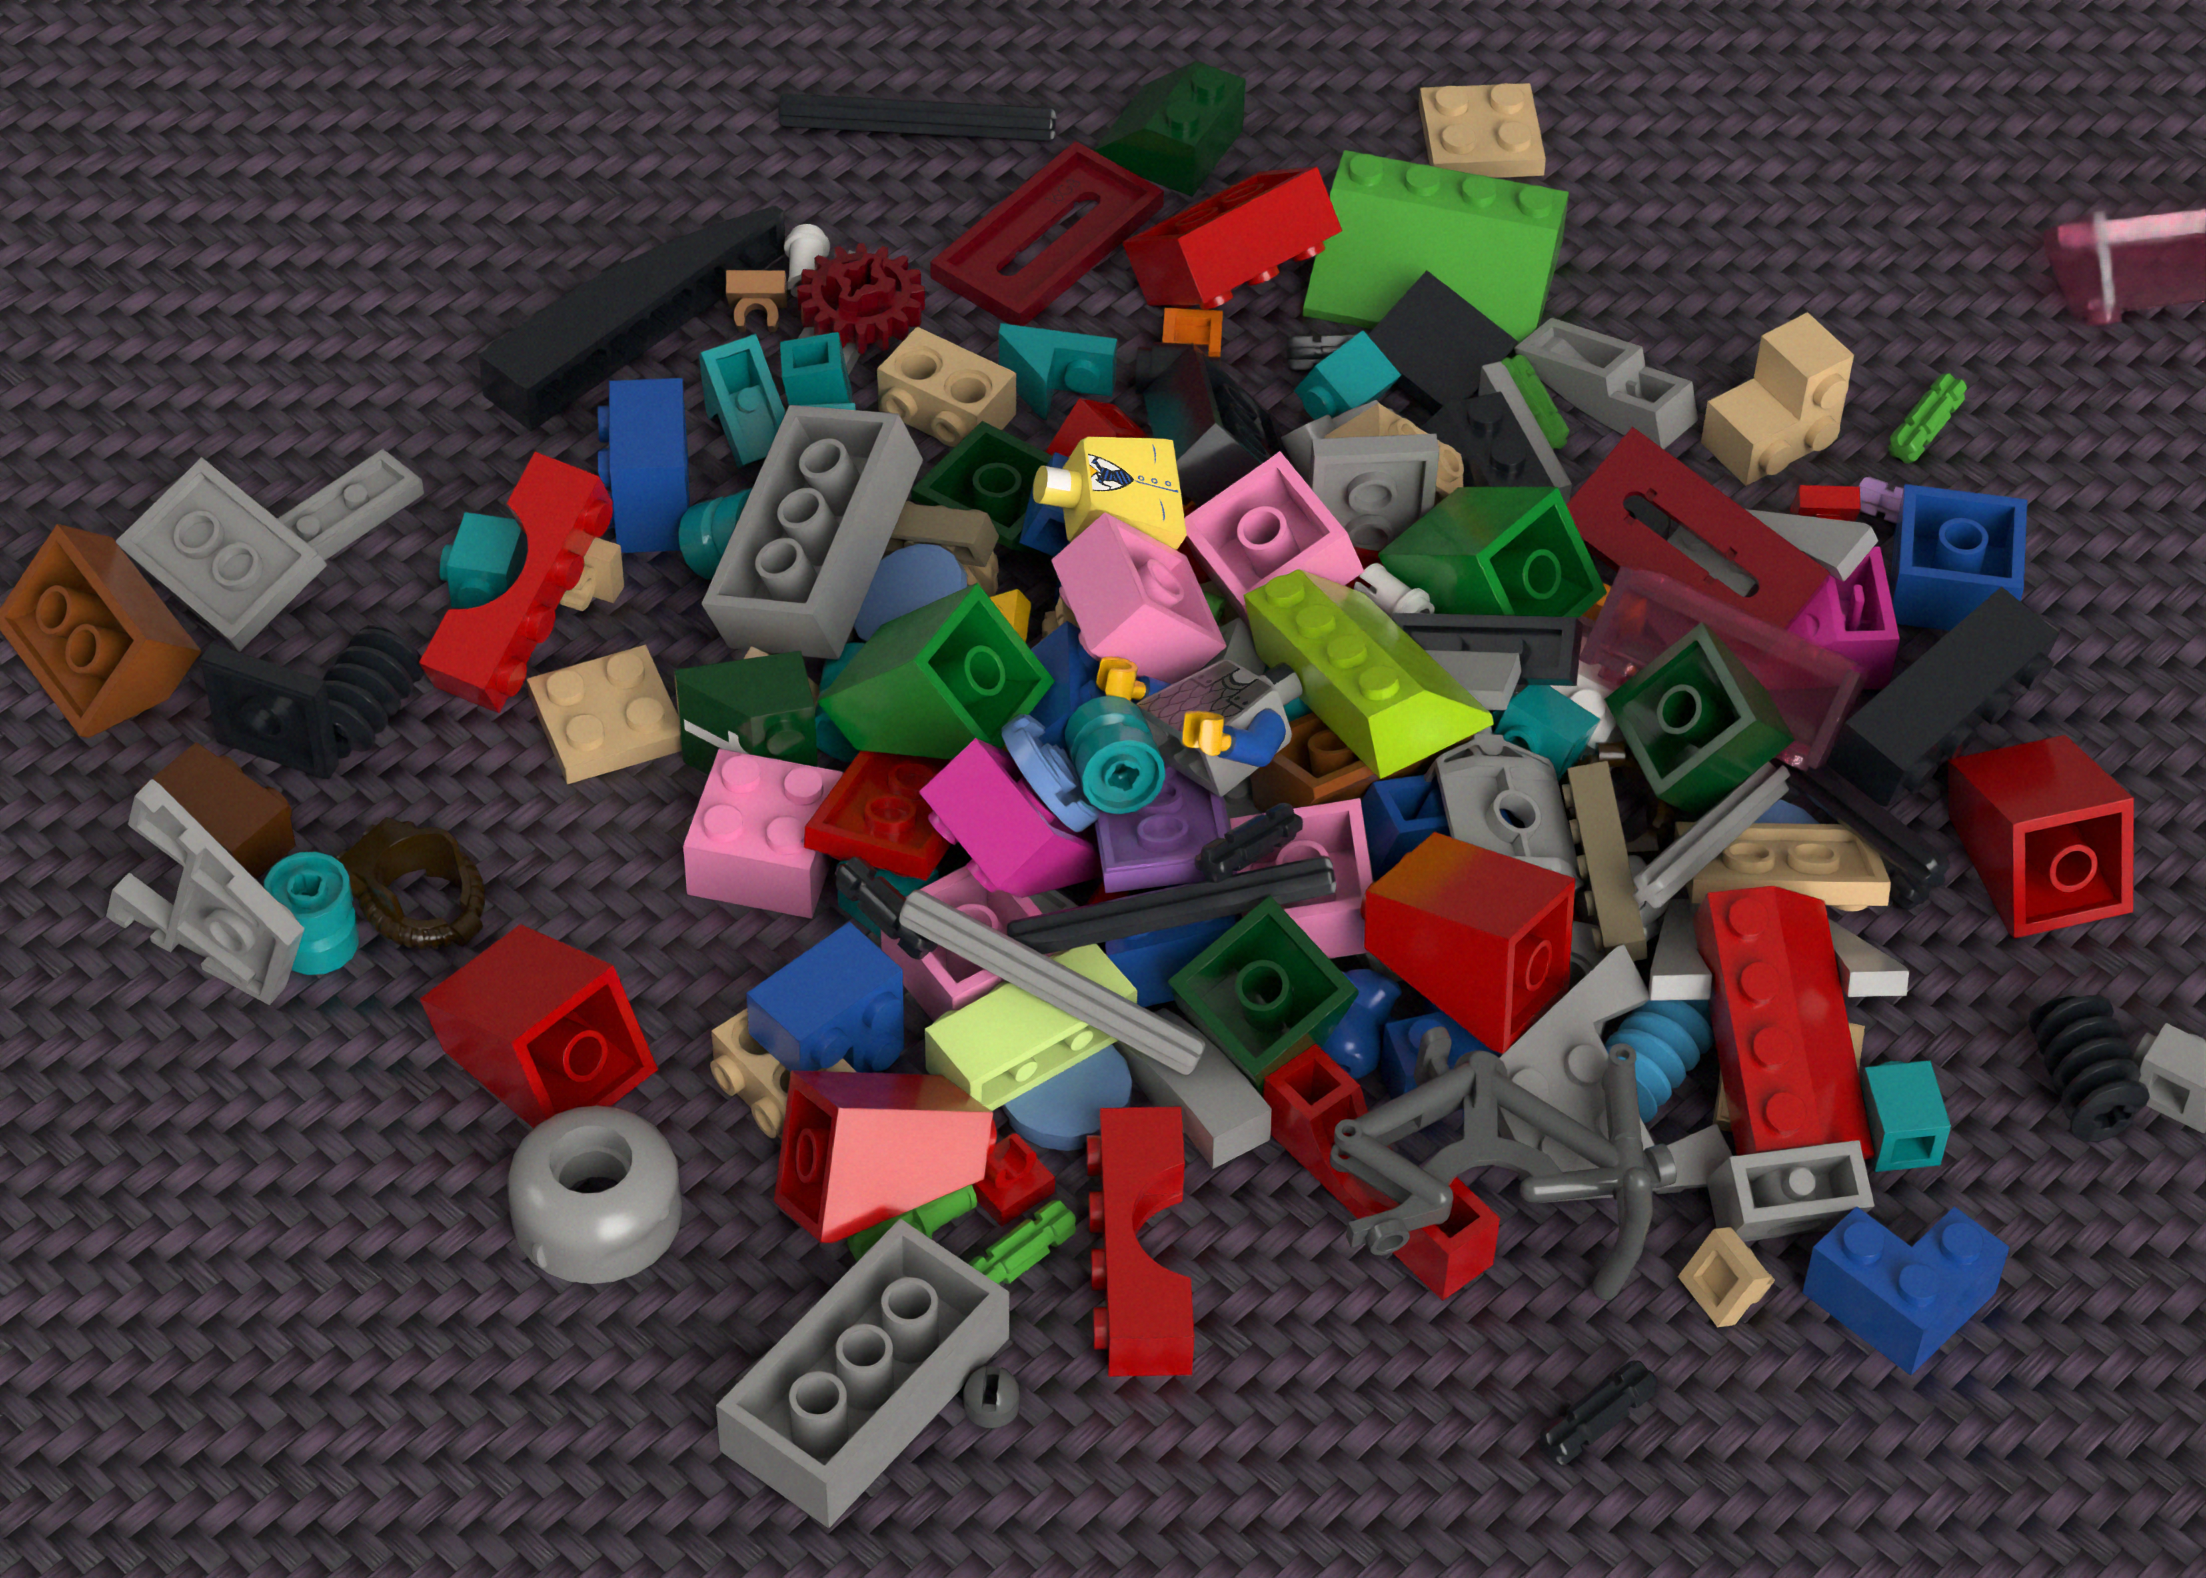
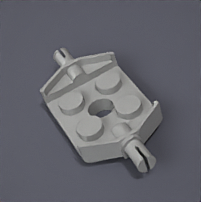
(1499, 775)

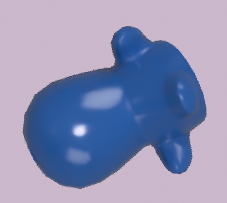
(1357, 1038)

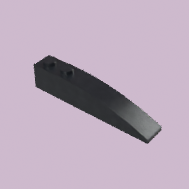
(621, 316)

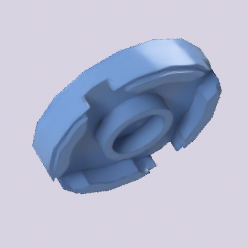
(908, 582)
(1049, 772)
(1069, 1104)

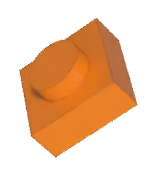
(1194, 327)

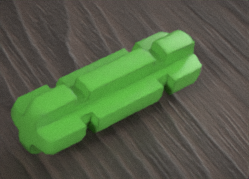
(1538, 400)
(1927, 418)
(1026, 1243)

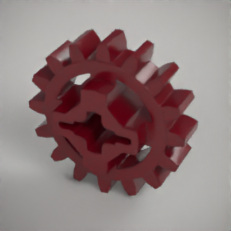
(861, 297)

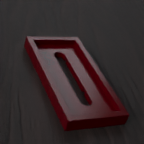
(1077, 174)
(1643, 469)

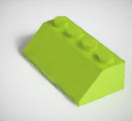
(1361, 671)

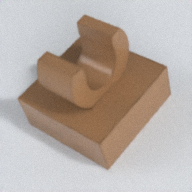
(756, 290)

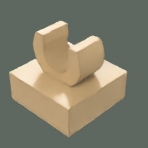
(600, 577)
(1725, 1277)

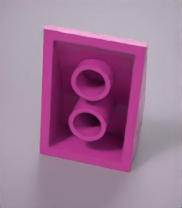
(1007, 826)

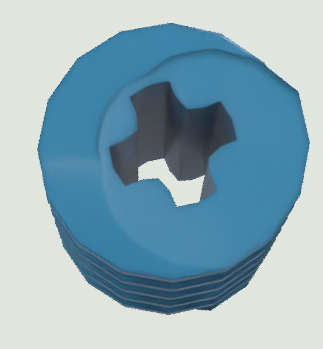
(1666, 1044)

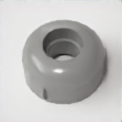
(600, 1233)

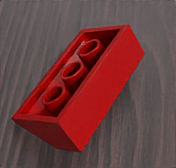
(1780, 1021)

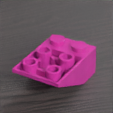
(1856, 619)

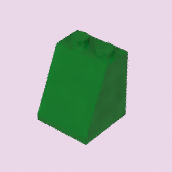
(1498, 555)
(937, 680)

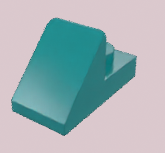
(1057, 361)
(743, 397)

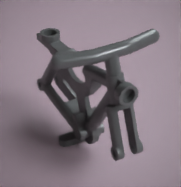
(1477, 1086)

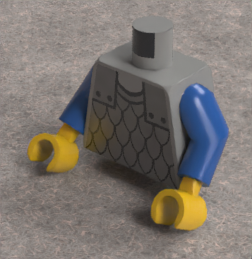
(1213, 722)

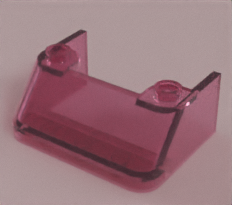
(2128, 263)
(1806, 680)

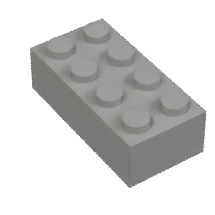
(813, 531)
(863, 1372)

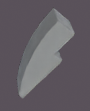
(1610, 381)
(1217, 1101)

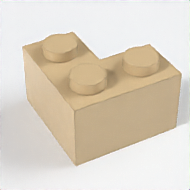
(1788, 405)

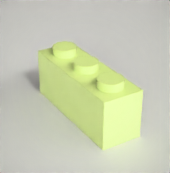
(1015, 1038)

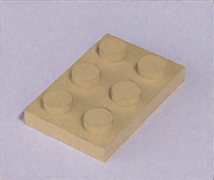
(1802, 858)

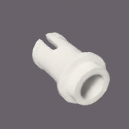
(802, 247)
(1392, 594)

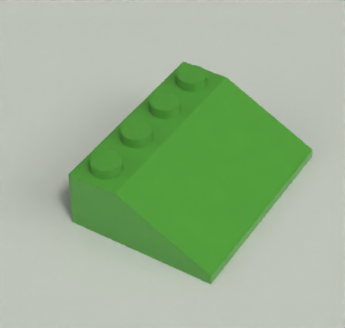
(1471, 231)

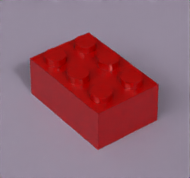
(1233, 238)

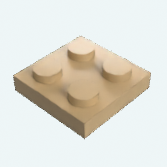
(1483, 129)
(605, 714)

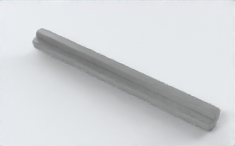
(1710, 835)
(1052, 982)

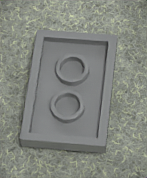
(1375, 483)
(221, 554)

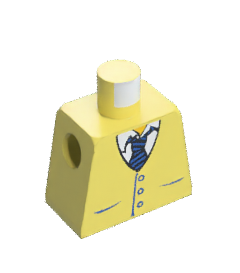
(1121, 477)

